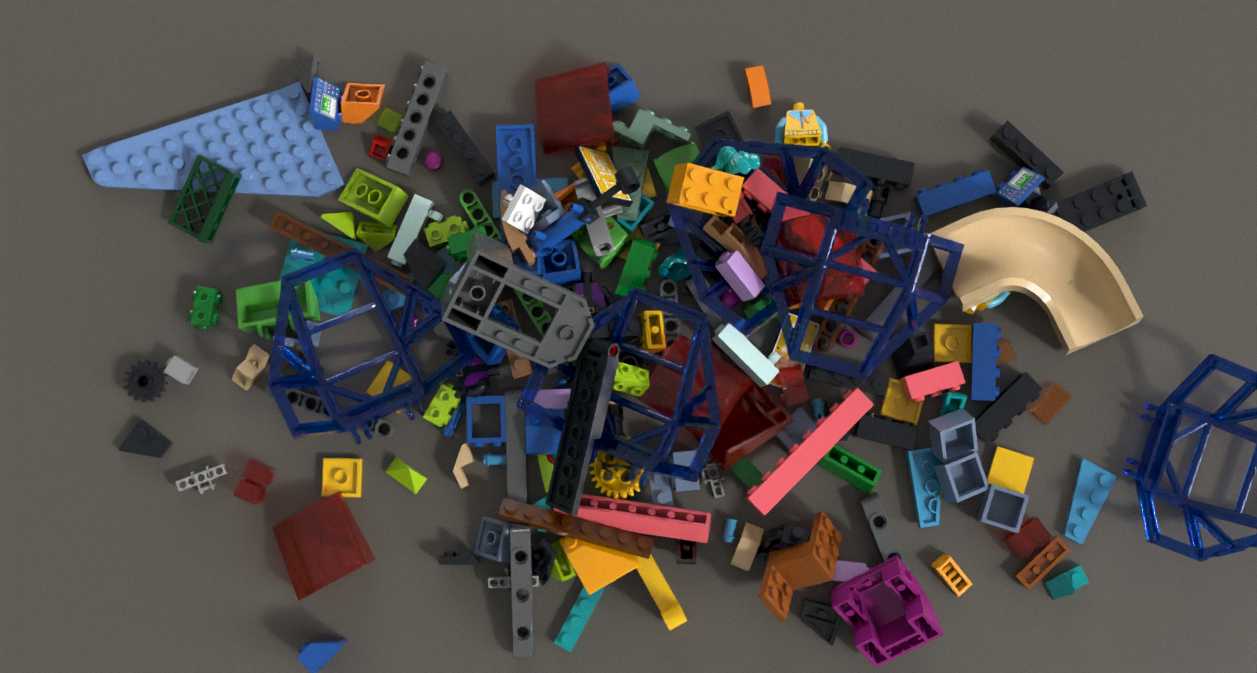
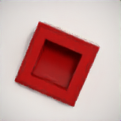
(380, 147)

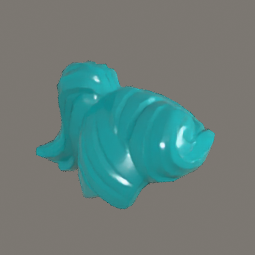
(735, 162)
(675, 267)

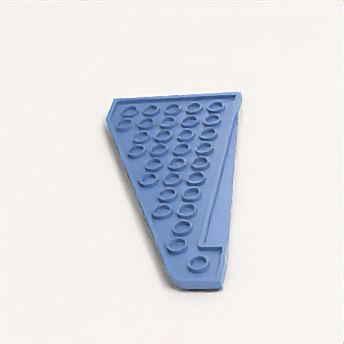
(261, 138)

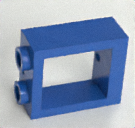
(482, 347)
(481, 400)

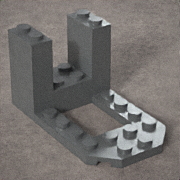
(478, 287)

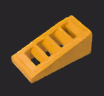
(944, 564)

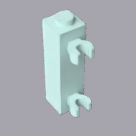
(412, 228)
(746, 354)

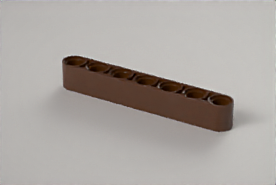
(824, 331)

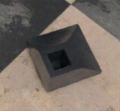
(914, 355)

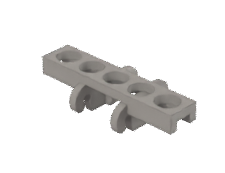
(708, 468)
(194, 477)
(507, 578)

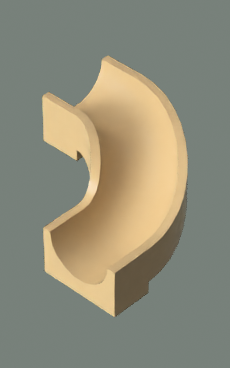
(1038, 257)

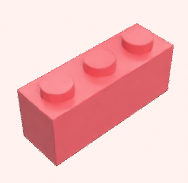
(932, 382)

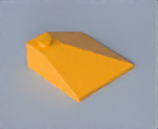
(597, 564)

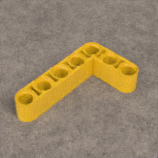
(661, 592)

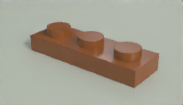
(1042, 562)

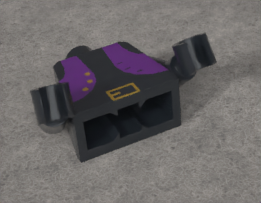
(596, 295)
(474, 377)
(783, 537)

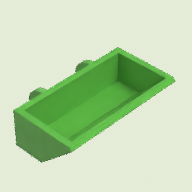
(259, 306)

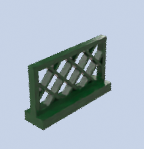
(216, 209)

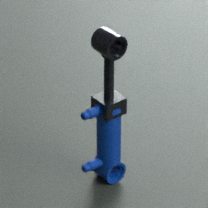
(581, 212)

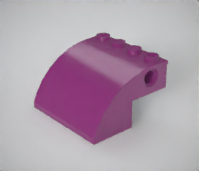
(886, 611)

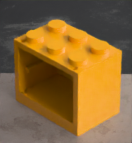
(705, 190)

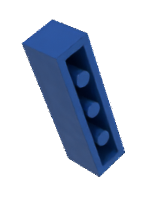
(955, 194)
(984, 361)

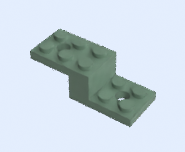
(644, 125)

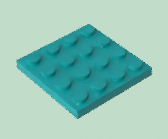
(335, 289)

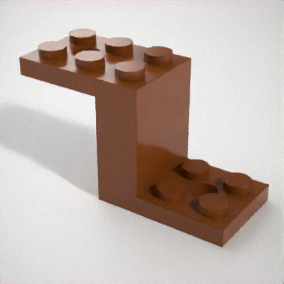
(800, 566)

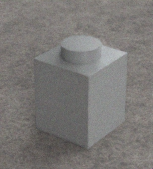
(180, 369)

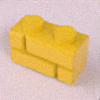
(652, 331)

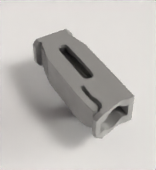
(598, 230)

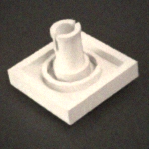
(523, 208)

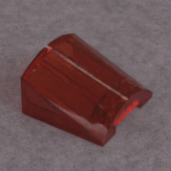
(575, 109)
(805, 237)
(666, 384)
(748, 426)
(321, 545)

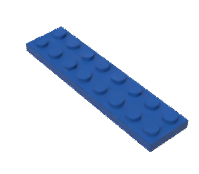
(514, 167)

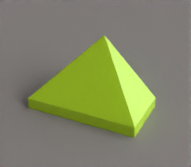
(343, 222)
(375, 234)
(406, 475)
(562, 567)

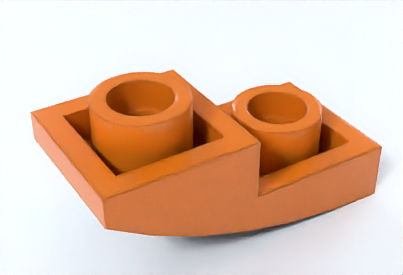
(758, 86)

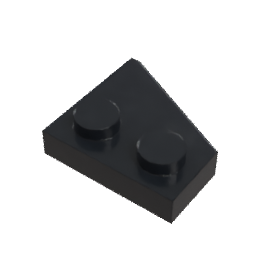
(422, 263)
(542, 560)

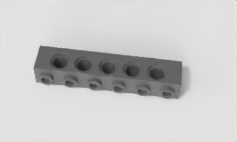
(406, 165)

